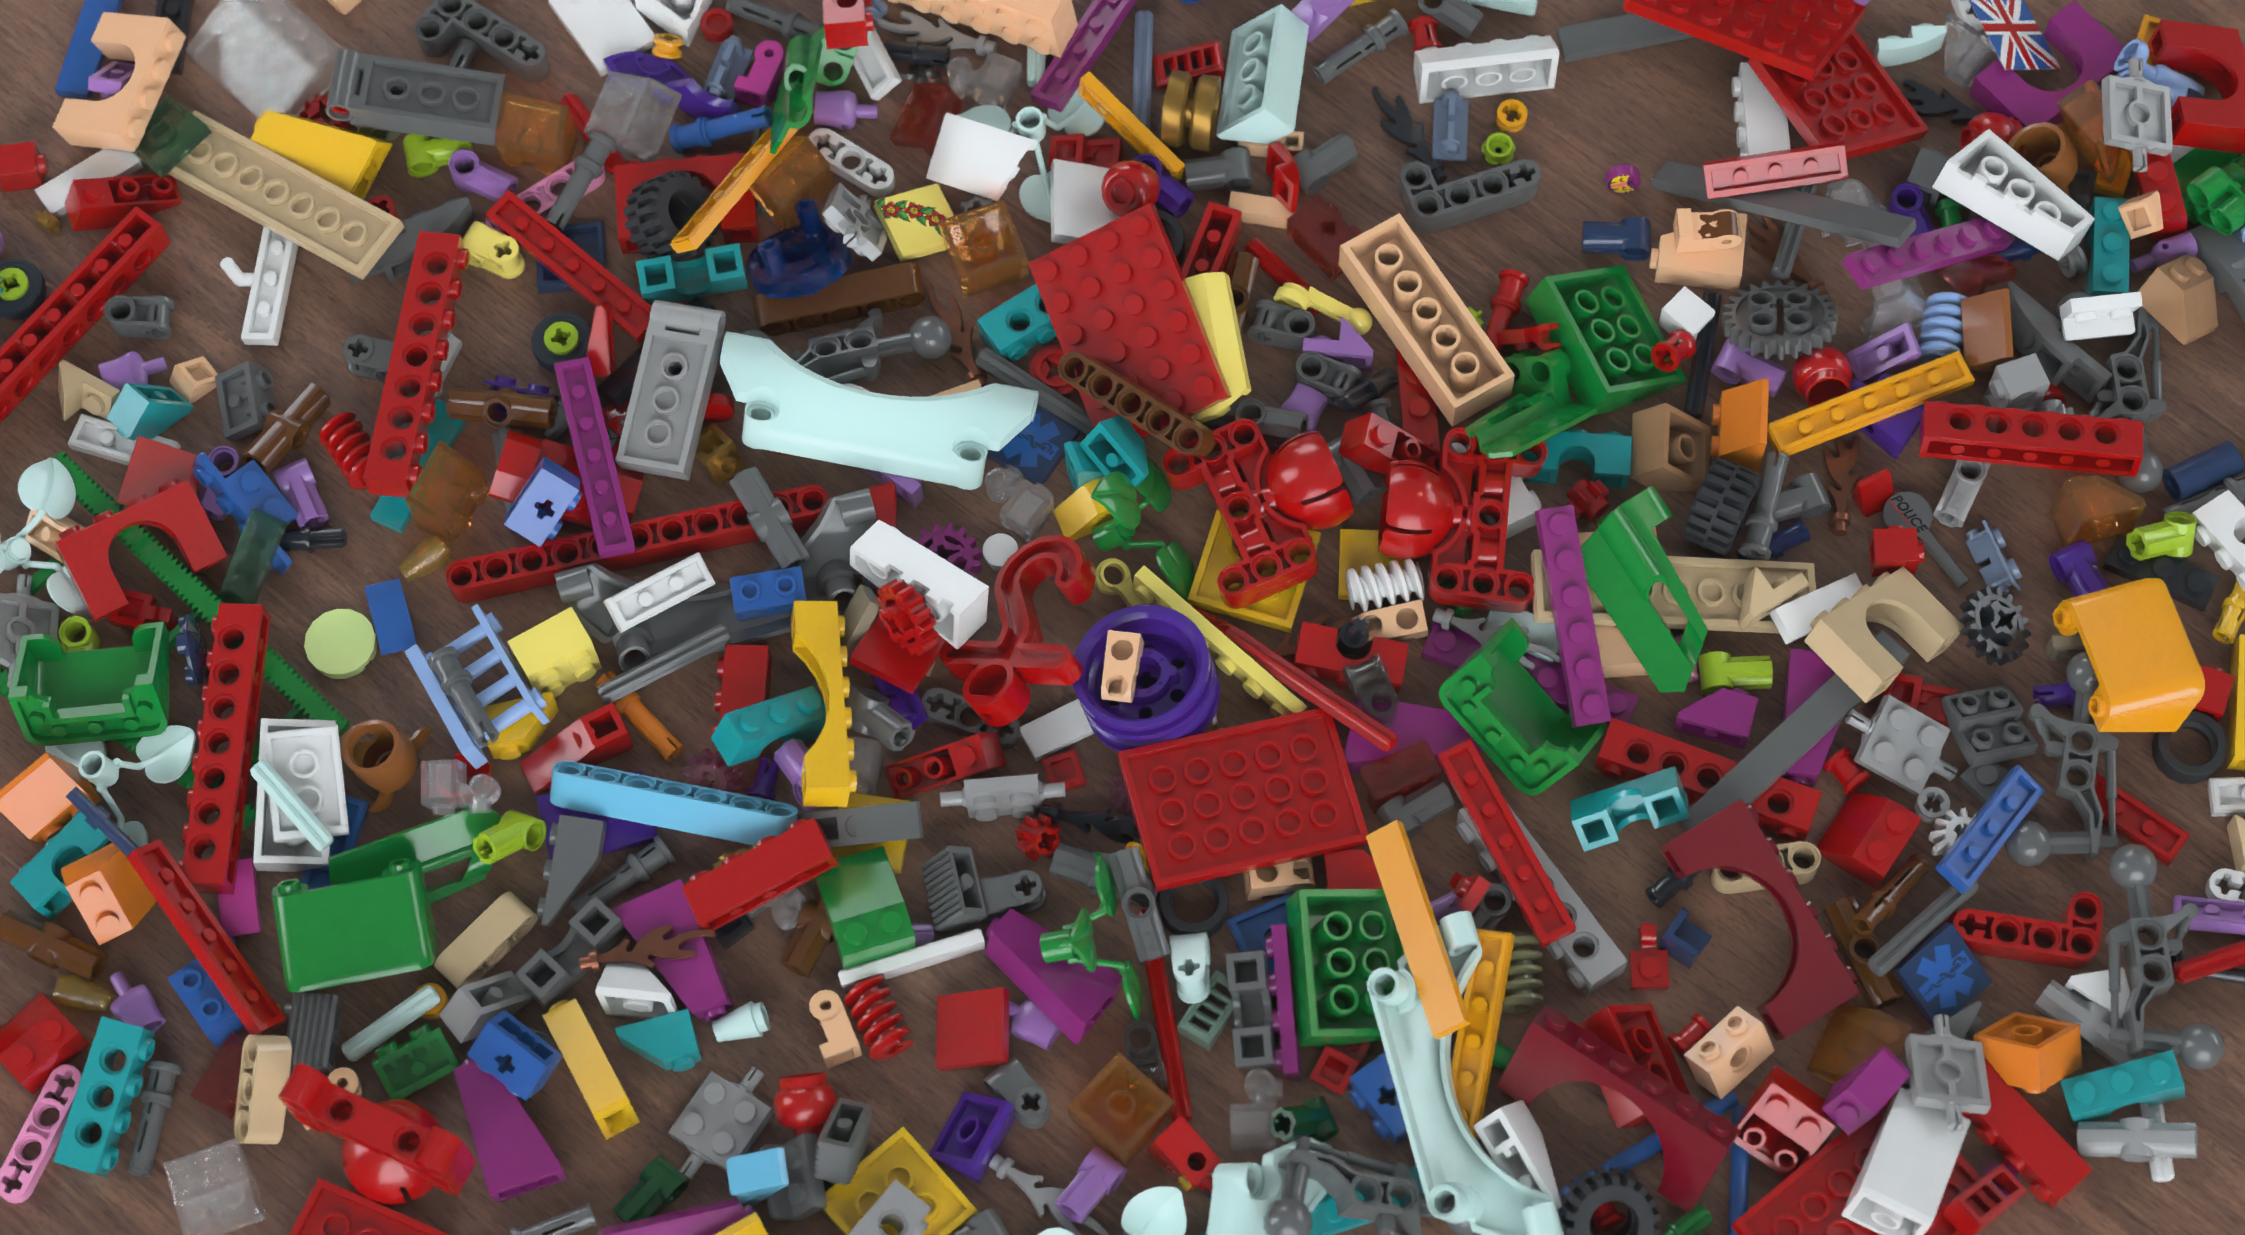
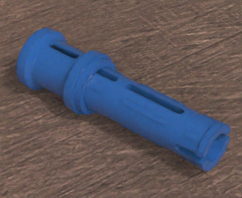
(707, 131)

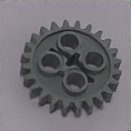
(1806, 319)

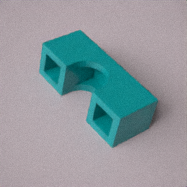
(2109, 249)
(672, 281)
(1605, 454)
(750, 729)
(1604, 813)
(42, 878)
(2143, 1080)

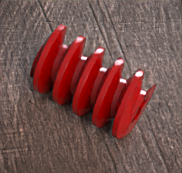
(347, 447)
(875, 1019)

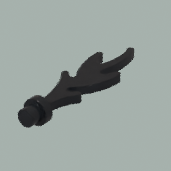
(1935, 106)
(1403, 133)
(1113, 827)

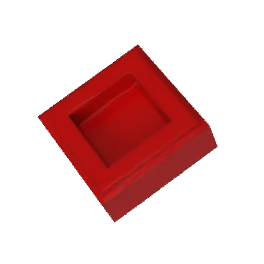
(1065, 768)

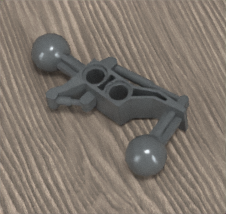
(858, 351)
(2133, 391)
(2030, 841)
(2198, 1043)
(1340, 1180)

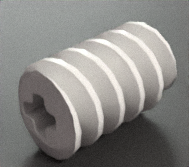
(1384, 583)

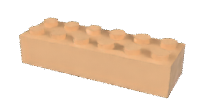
(1033, 23)
(1426, 319)

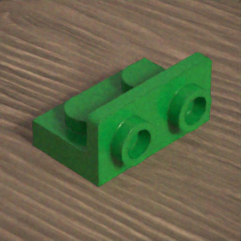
(415, 1061)

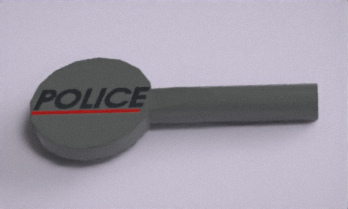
(1915, 512)

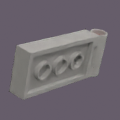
(667, 408)

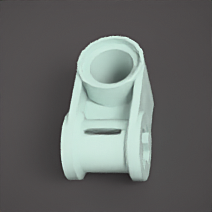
(1191, 966)

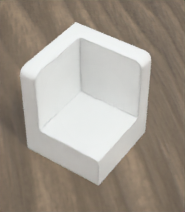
(1686, 312)

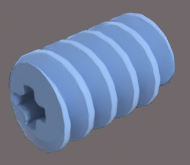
(1941, 326)

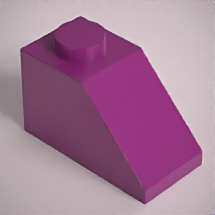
(1720, 717)
(1865, 1090)

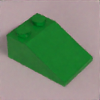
(865, 908)

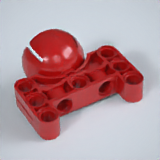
(1283, 490)
(1425, 514)
(382, 1142)

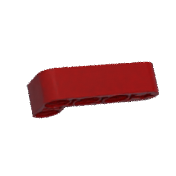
(2025, 929)

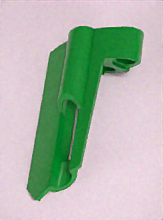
(804, 67)
(2213, 188)
(1537, 410)
(1621, 567)
(433, 843)

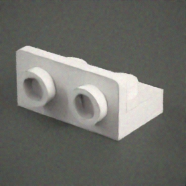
(2099, 316)

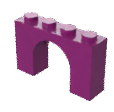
(2079, 40)

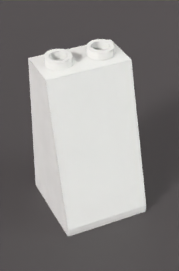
(1905, 1169)

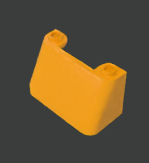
(2138, 656)

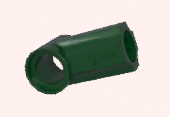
(1307, 1119)
(657, 1186)

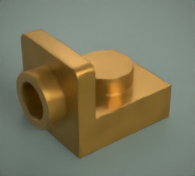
(718, 454)

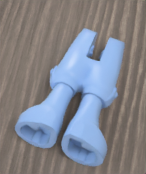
(2160, 74)

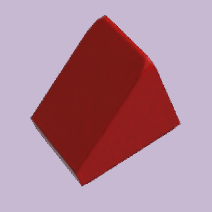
(1873, 492)

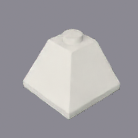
(633, 992)

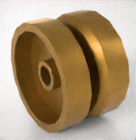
(1188, 110)

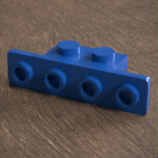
(244, 491)

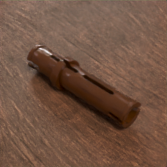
(1883, 902)

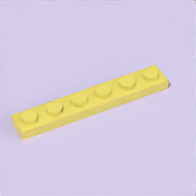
(1228, 655)

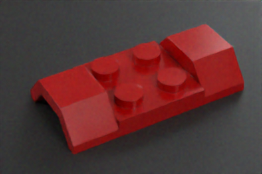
(522, 456)

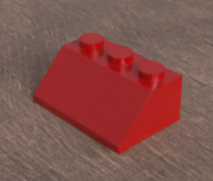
(1639, 1035)

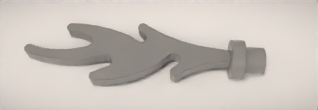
(931, 35)
(1471, 627)
(1039, 1196)

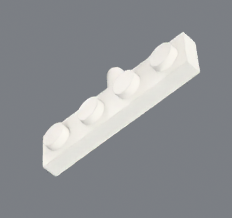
(268, 286)

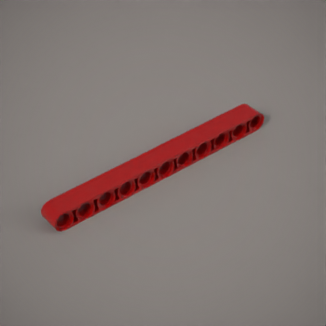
(656, 549)

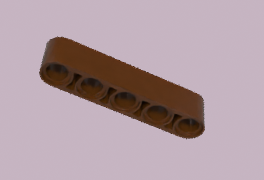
(843, 300)
(1151, 407)

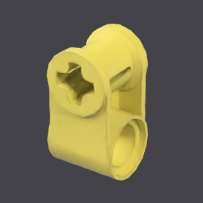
(493, 251)

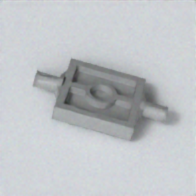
(2137, 115)
(855, 221)
(21, 616)
(1901, 744)
(1002, 796)
(1947, 1073)
(720, 1121)

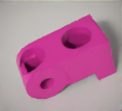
(764, 76)

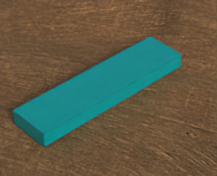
(393, 511)

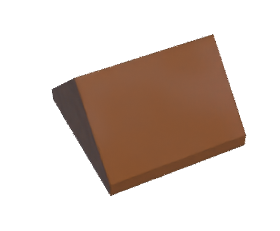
(1987, 330)

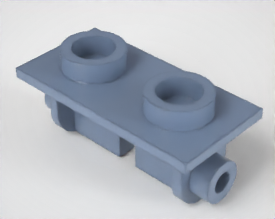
(728, 64)
(1450, 127)
(1987, 546)

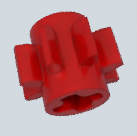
(1588, 499)
(1037, 837)

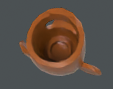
(2049, 151)
(386, 760)

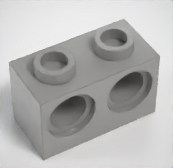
(2017, 384)

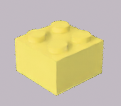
(555, 653)

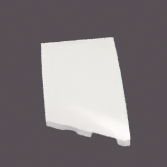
(976, 156)

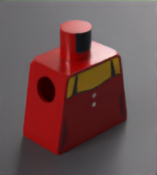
(1178, 1146)

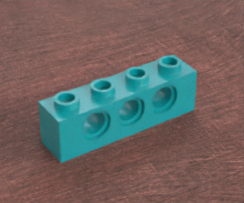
(1026, 309)
(87, 1108)

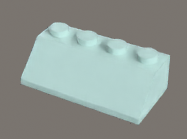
(1263, 78)

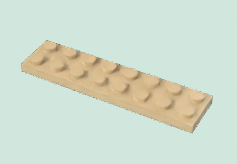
(288, 199)
(1711, 583)

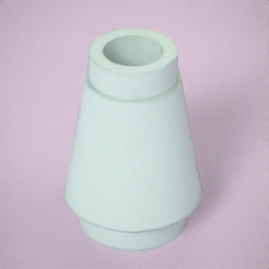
(742, 1023)

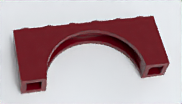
(1814, 975)
(1690, 1134)

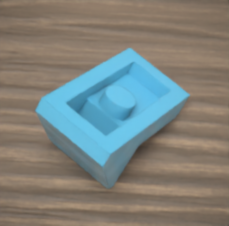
(757, 1175)

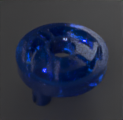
(799, 257)

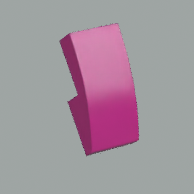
(241, 910)

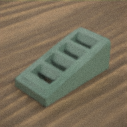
(1196, 1034)

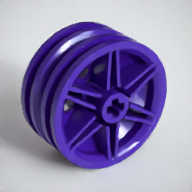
(1158, 680)

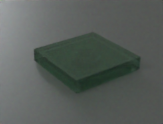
(169, 136)

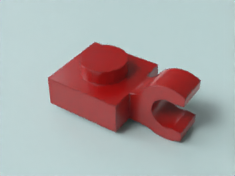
(1524, 337)
(142, 610)
(1468, 890)
(1648, 966)

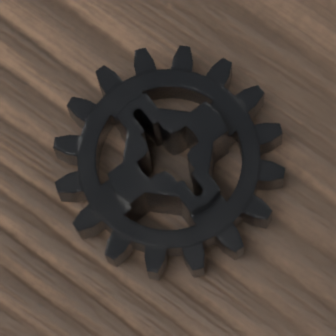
(1994, 626)

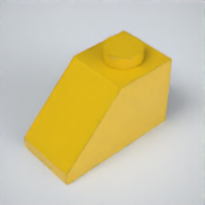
(1080, 512)
(523, 733)

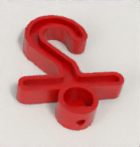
(1001, 670)

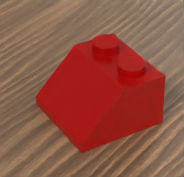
(1868, 837)
(38, 1043)

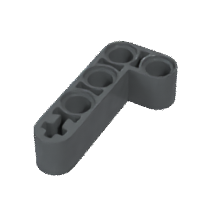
(489, 39)
(1515, 181)

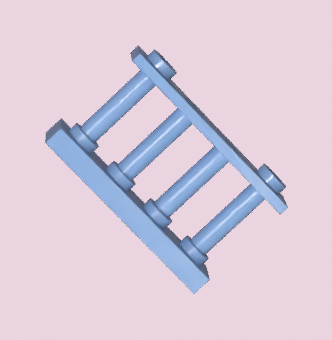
(445, 704)

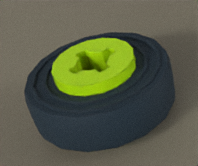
(29, 293)
(555, 329)

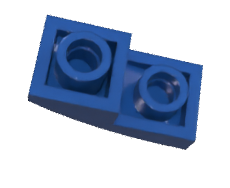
(390, 616)

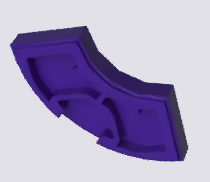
(645, 65)
(699, 103)

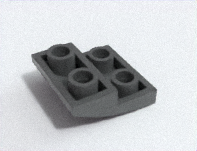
(1988, 725)

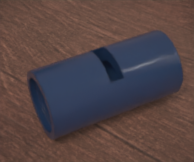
(2202, 471)

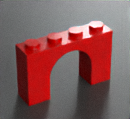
(2218, 58)
(738, 225)
(172, 510)

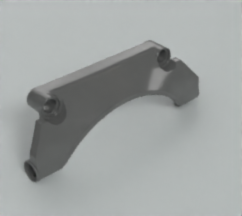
(824, 574)

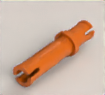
(645, 722)

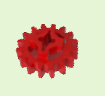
(907, 617)

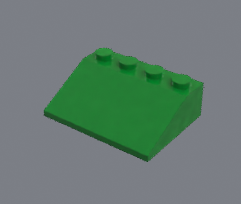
(1604, 335)
(1334, 948)

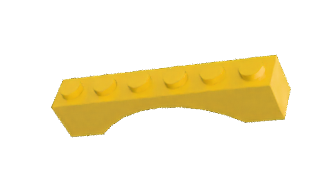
(816, 641)

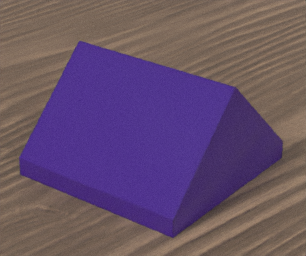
(973, 1135)

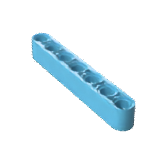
(668, 803)

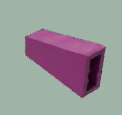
(1803, 677)
(1411, 725)
(695, 979)
(1061, 990)
(506, 1139)
(692, 1221)

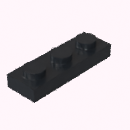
(2184, 581)

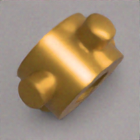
(48, 222)

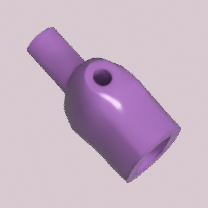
(840, 109)
(2166, 251)
(130, 369)
(1307, 401)
(135, 1004)
(1032, 1025)

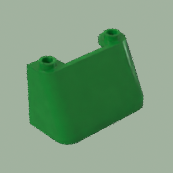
(91, 692)
(1514, 715)
(355, 928)

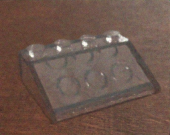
(265, 54)

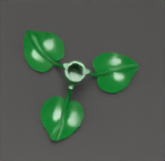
(1119, 498)
(1078, 939)

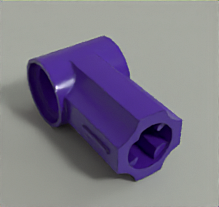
(1913, 195)
(1173, 196)
(2077, 568)

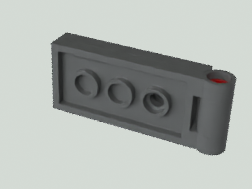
(415, 97)

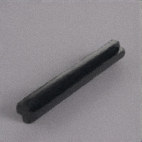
(1702, 360)

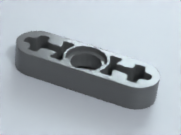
(943, 716)

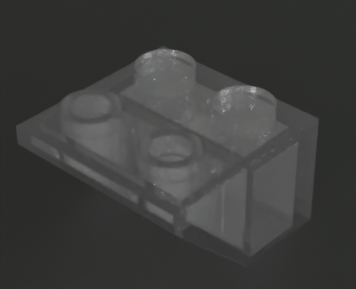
(634, 114)
(214, 1190)

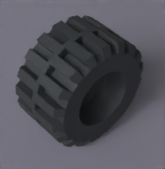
(650, 217)
(1721, 506)
(1605, 1187)

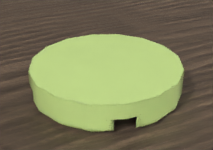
(340, 643)

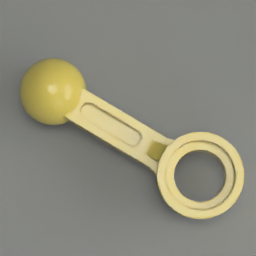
(1298, 297)
(1123, 589)

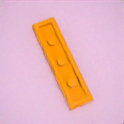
(1128, 124)

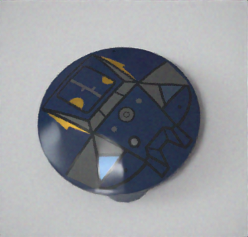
(193, 645)

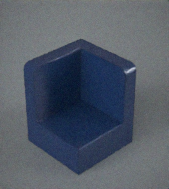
(1684, 940)

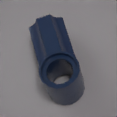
(1627, 238)

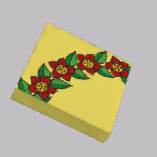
(913, 221)

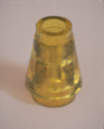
(425, 558)
(80, 994)

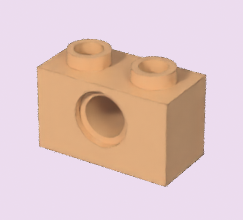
(1729, 1052)

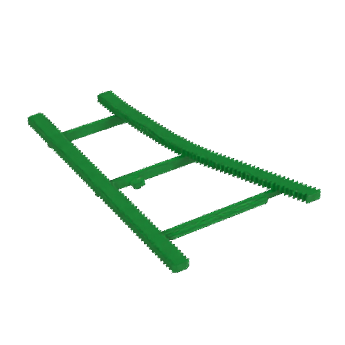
(204, 604)

